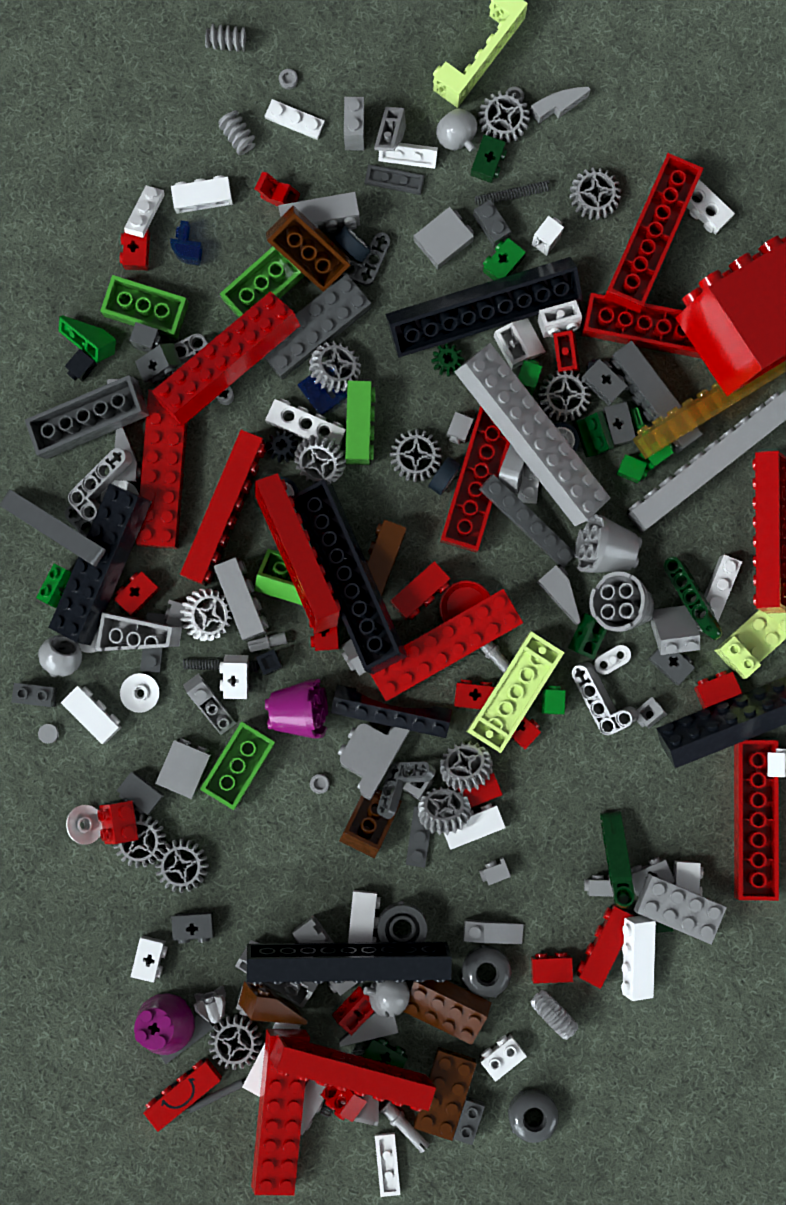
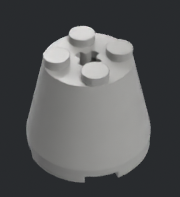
(606, 547)
(621, 602)

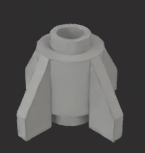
(211, 1005)

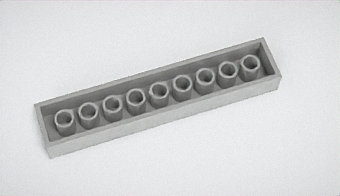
(532, 434)
(707, 465)

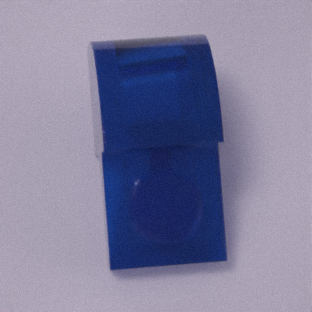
(185, 250)

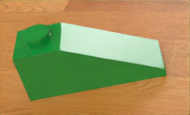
(88, 338)

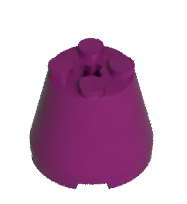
(299, 709)
(164, 1024)

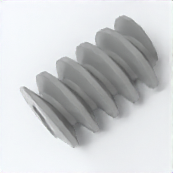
(225, 38)
(236, 132)

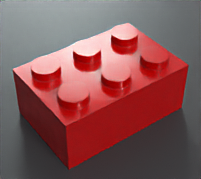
(420, 591)

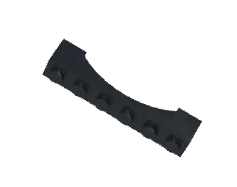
(353, 704)

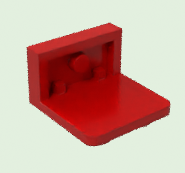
(118, 823)

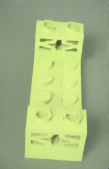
(456, 85)
(753, 642)
(515, 692)

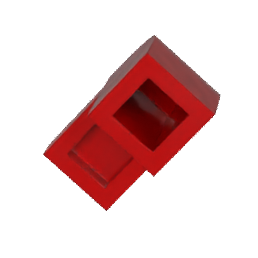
(274, 191)

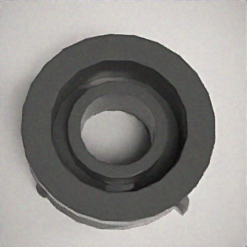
(399, 911)
(483, 955)
(533, 1099)

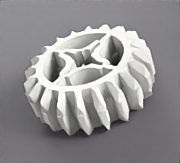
(197, 627)

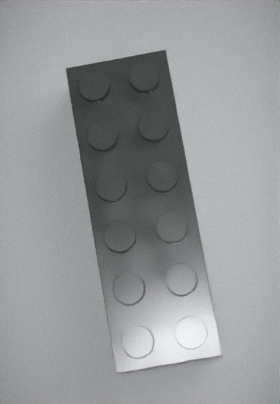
(319, 323)
(648, 389)
(87, 417)

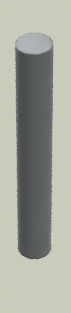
(215, 1096)

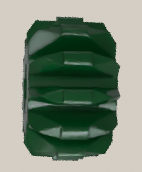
(439, 360)

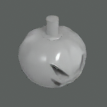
(457, 130)
(60, 656)
(388, 998)

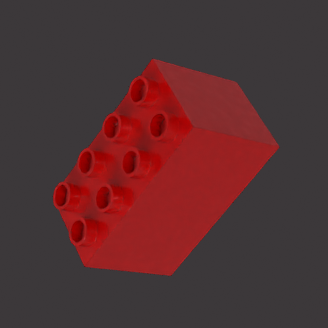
(740, 317)

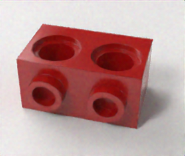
(353, 1011)
(345, 1103)

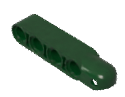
(708, 623)
(617, 858)

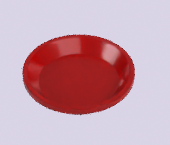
(461, 597)

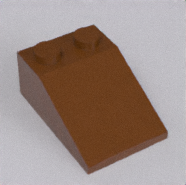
(366, 827)
(266, 1005)

